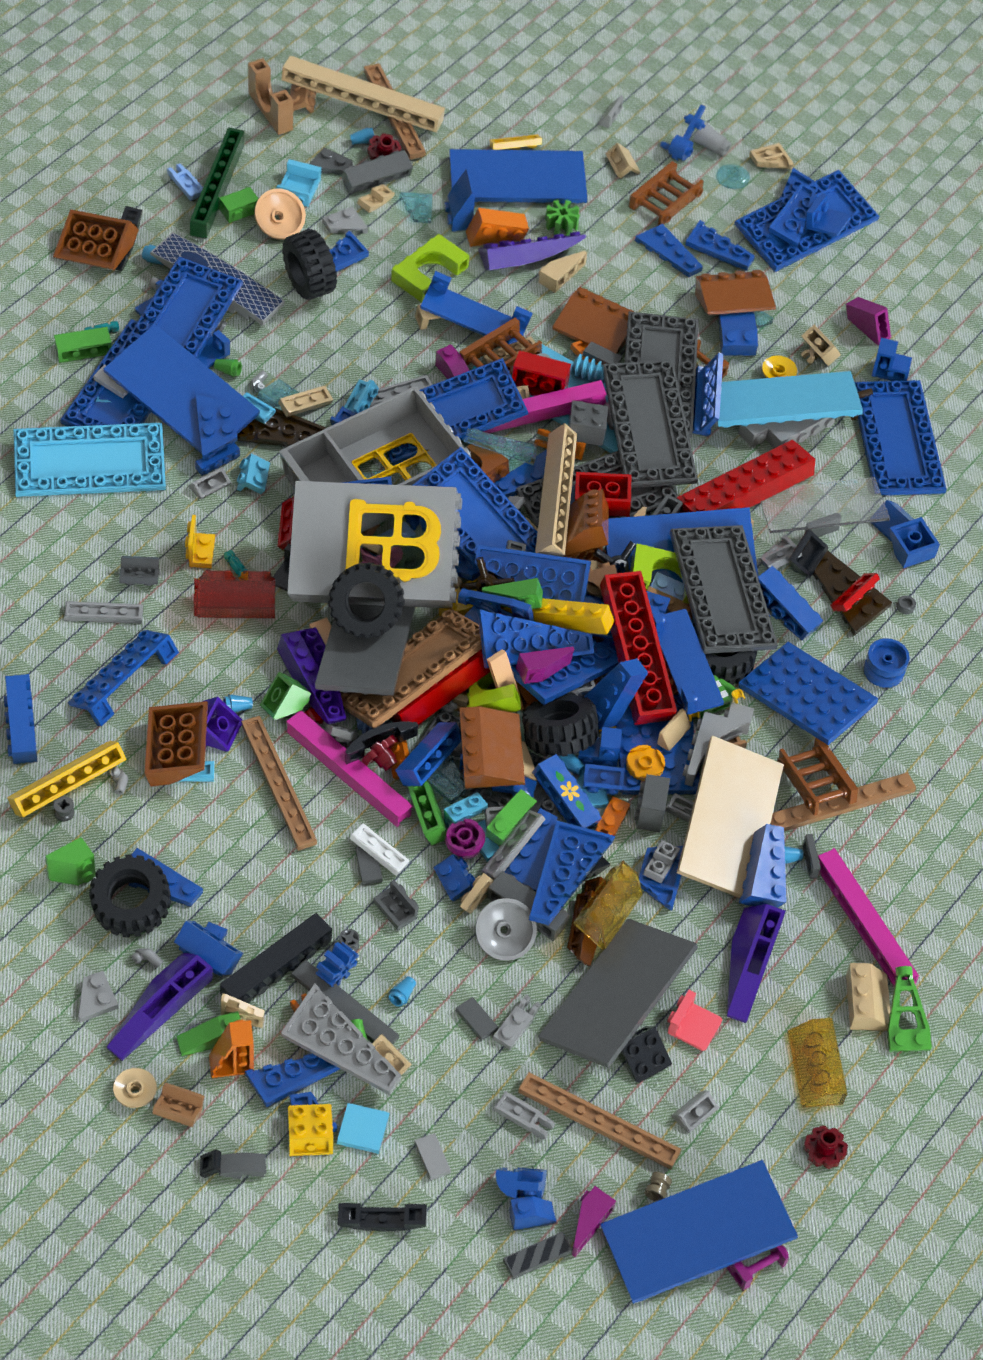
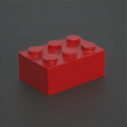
(540, 373)
(615, 488)

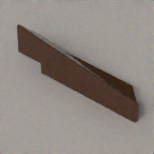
(578, 942)

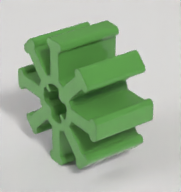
(562, 217)

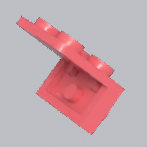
(693, 1023)

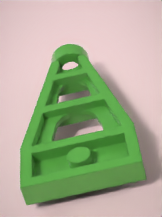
(907, 1039)

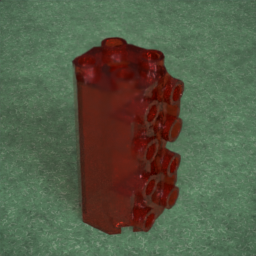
(225, 596)

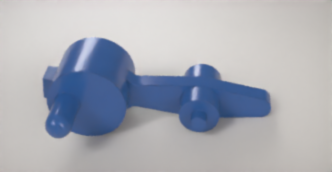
(681, 146)

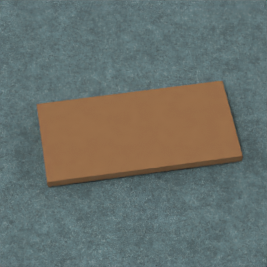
(426, 660)

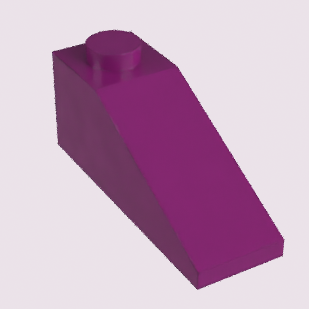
(450, 362)
(541, 665)
(594, 1210)

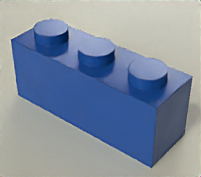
(211, 948)

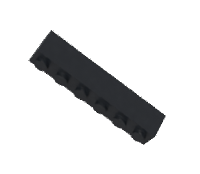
(278, 959)

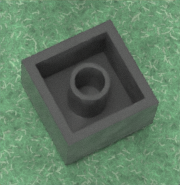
(588, 422)
(652, 803)

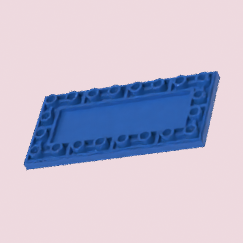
(522, 175)
(779, 253)
(188, 305)
(166, 381)
(472, 401)
(88, 412)
(899, 439)
(486, 512)
(655, 531)
(698, 1231)

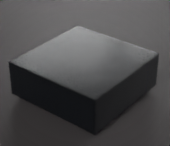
(210, 1163)

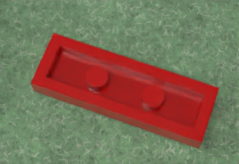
(286, 521)
(855, 592)

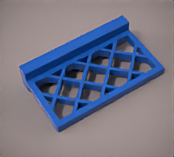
(707, 396)

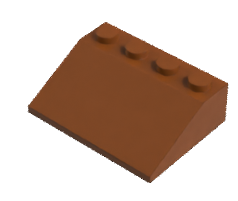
(95, 239)
(734, 292)
(593, 319)
(587, 522)
(175, 742)
(491, 747)

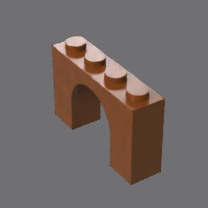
(490, 462)

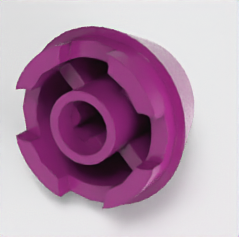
(465, 838)

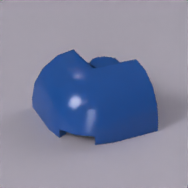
(521, 1182)

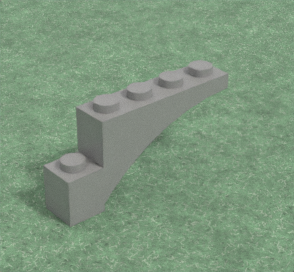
(780, 433)
(734, 723)

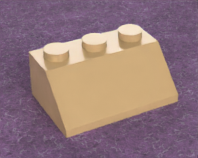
(867, 997)

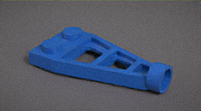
(480, 600)

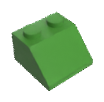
(284, 697)
(71, 863)

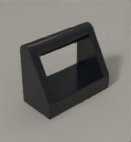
(810, 556)

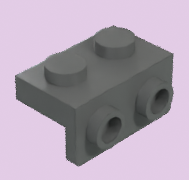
(139, 570)
(397, 905)

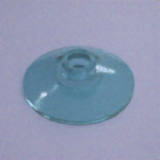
(733, 176)

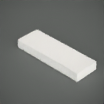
(379, 849)

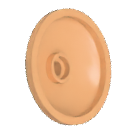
(285, 206)

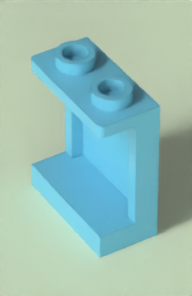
(301, 180)

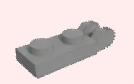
(516, 1024)
(523, 1115)

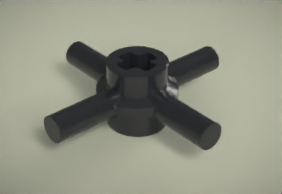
(620, 559)

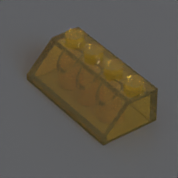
(610, 905)
(817, 1063)

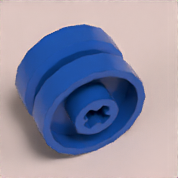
(886, 663)

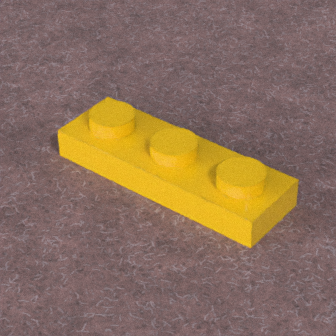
(516, 143)

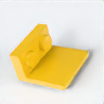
(199, 546)
(310, 1130)

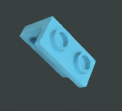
(362, 396)
(253, 474)
(464, 809)

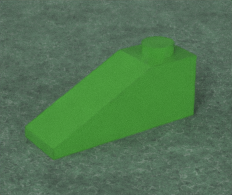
(526, 591)
(509, 817)
(205, 1035)

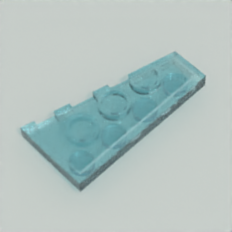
(509, 447)

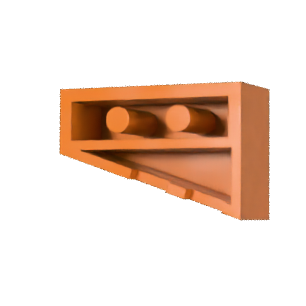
(496, 226)
(233, 1051)

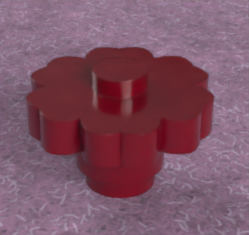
(382, 145)
(382, 754)
(825, 1147)

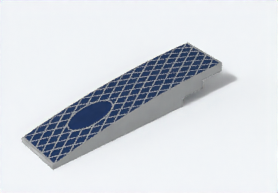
(251, 300)

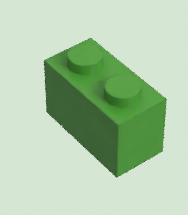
(238, 204)

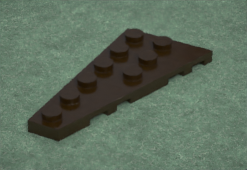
(279, 430)
(836, 579)

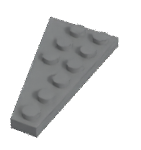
(334, 1038)

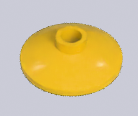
(779, 367)

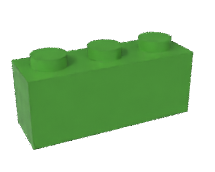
(82, 344)
(428, 812)

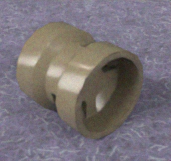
(659, 1184)

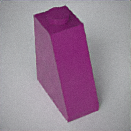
(869, 318)

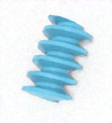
(588, 369)

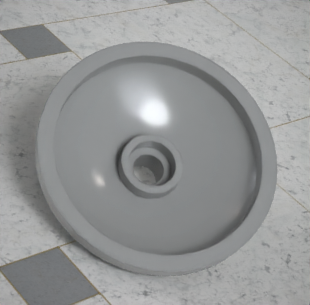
(519, 933)

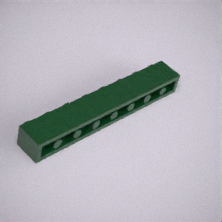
(217, 183)

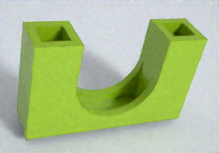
(436, 251)
(649, 559)
(501, 698)

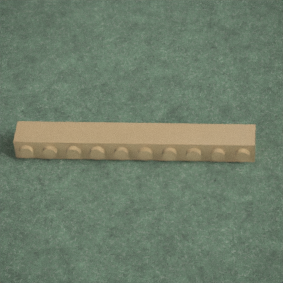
(363, 94)
(556, 492)

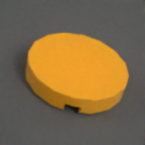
(644, 761)

